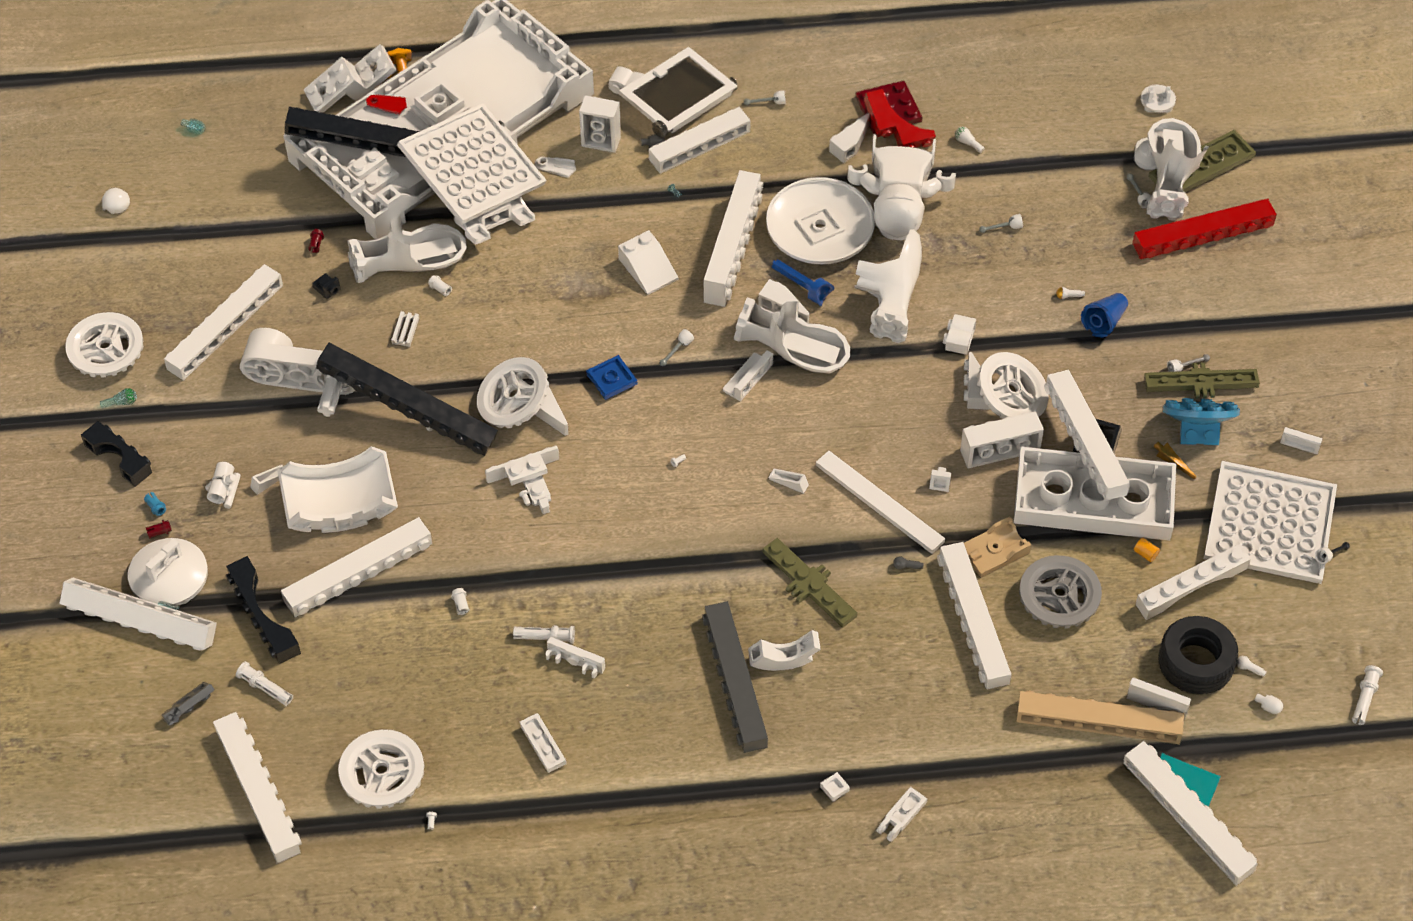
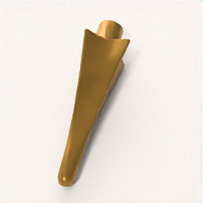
(1168, 454)

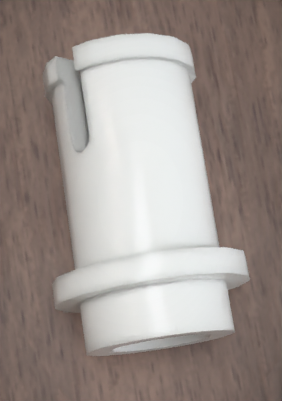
(436, 283)
(459, 598)

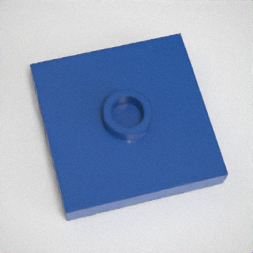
(611, 377)

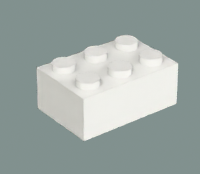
(600, 124)

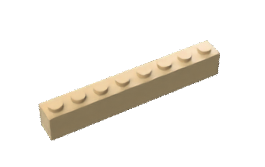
(1100, 717)

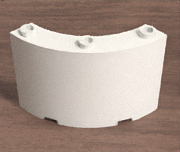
(338, 493)

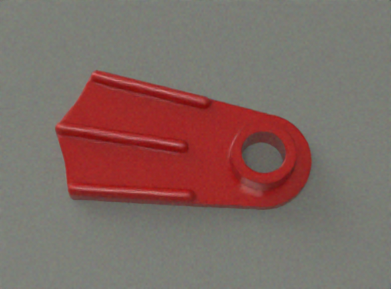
(387, 103)

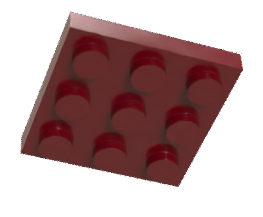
(899, 99)

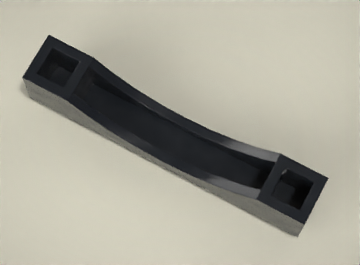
(279, 638)

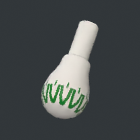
(964, 136)

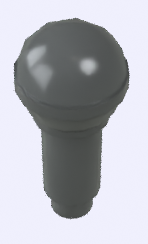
(902, 563)

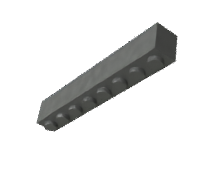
(735, 677)

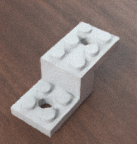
(349, 79)

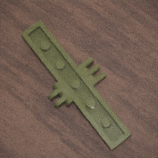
(1201, 380)
(809, 582)

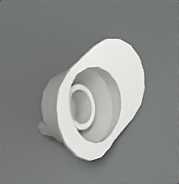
(1143, 155)

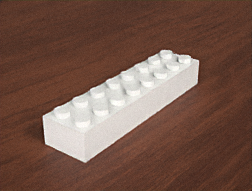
(732, 238)

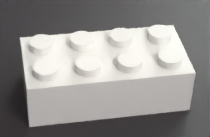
(1000, 439)

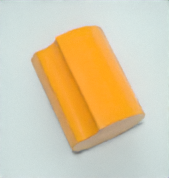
(1146, 549)

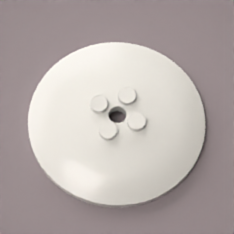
(822, 201)

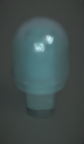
(194, 125)

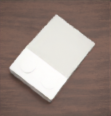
(647, 262)

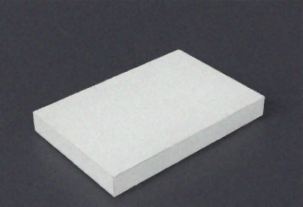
(1157, 697)

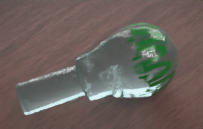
(125, 397)

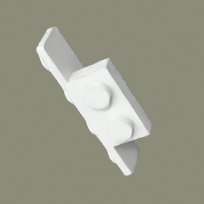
(524, 467)

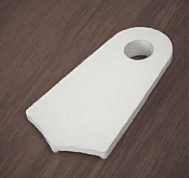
(556, 166)

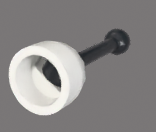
(1328, 554)

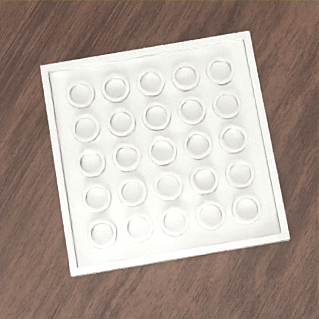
(471, 163)
(1274, 518)

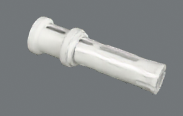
(538, 633)
(257, 679)
(1368, 686)

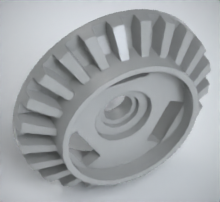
(1070, 576)

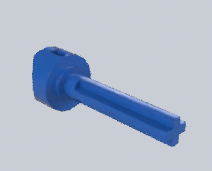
(817, 289)

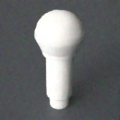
(1244, 663)

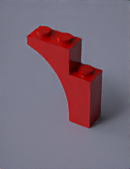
(887, 121)

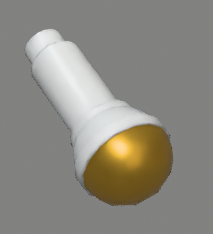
(1063, 293)

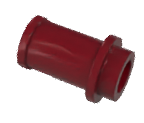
(315, 242)
(159, 529)

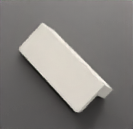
(748, 375)

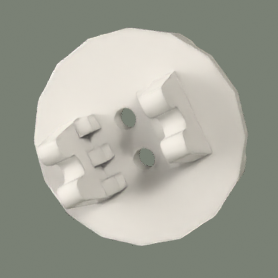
(1158, 99)

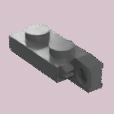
(187, 703)

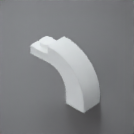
(784, 656)

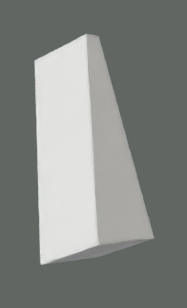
(265, 479)
(790, 479)

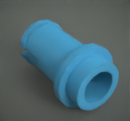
(157, 507)

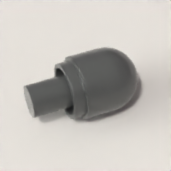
(652, 140)

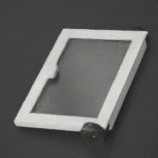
(678, 91)

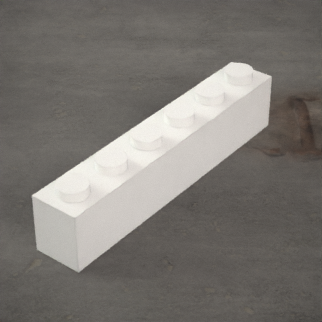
(699, 140)

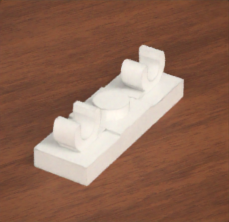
(575, 656)

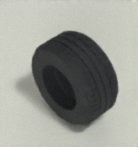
(1199, 632)

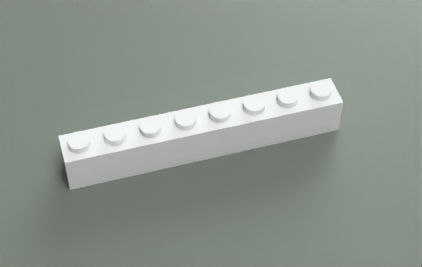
(223, 322)
(1087, 435)
(356, 567)
(138, 613)
(974, 616)
(257, 787)
(1191, 813)

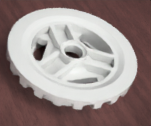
(101, 329)
(1013, 371)
(505, 379)
(365, 754)

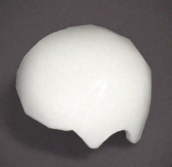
(115, 200)

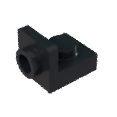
(326, 285)

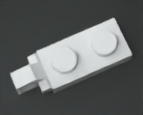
(538, 493)

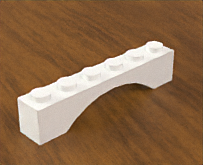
(1170, 591)

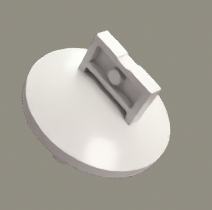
(168, 571)

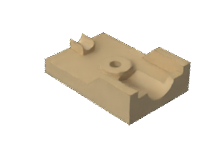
(1010, 546)

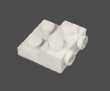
(373, 170)

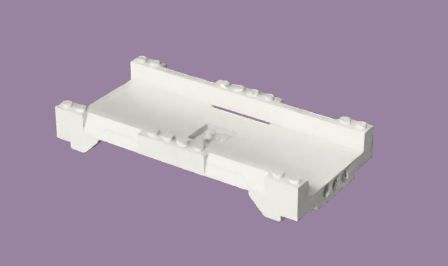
(496, 61)

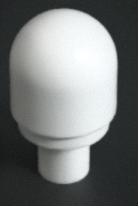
(1270, 703)

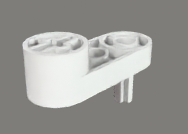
(275, 362)

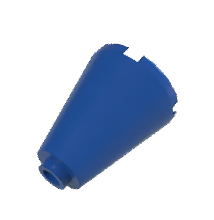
(1104, 314)

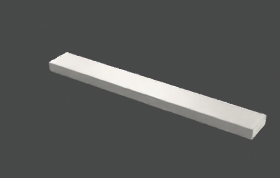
(880, 502)

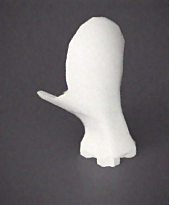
(1176, 156)
(421, 250)
(893, 286)
(803, 344)

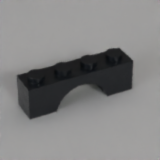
(102, 440)

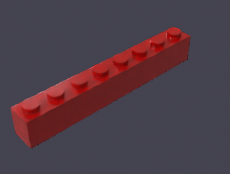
(1204, 229)

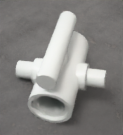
(223, 485)

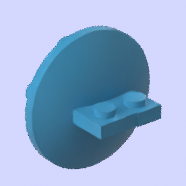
(1200, 419)

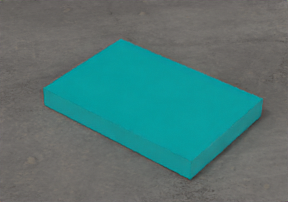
(1196, 779)

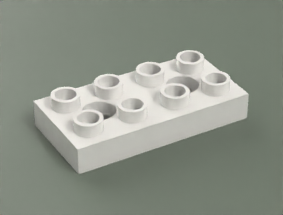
(1083, 506)

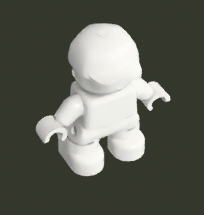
(900, 183)

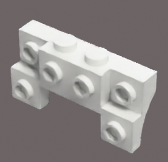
(514, 210)

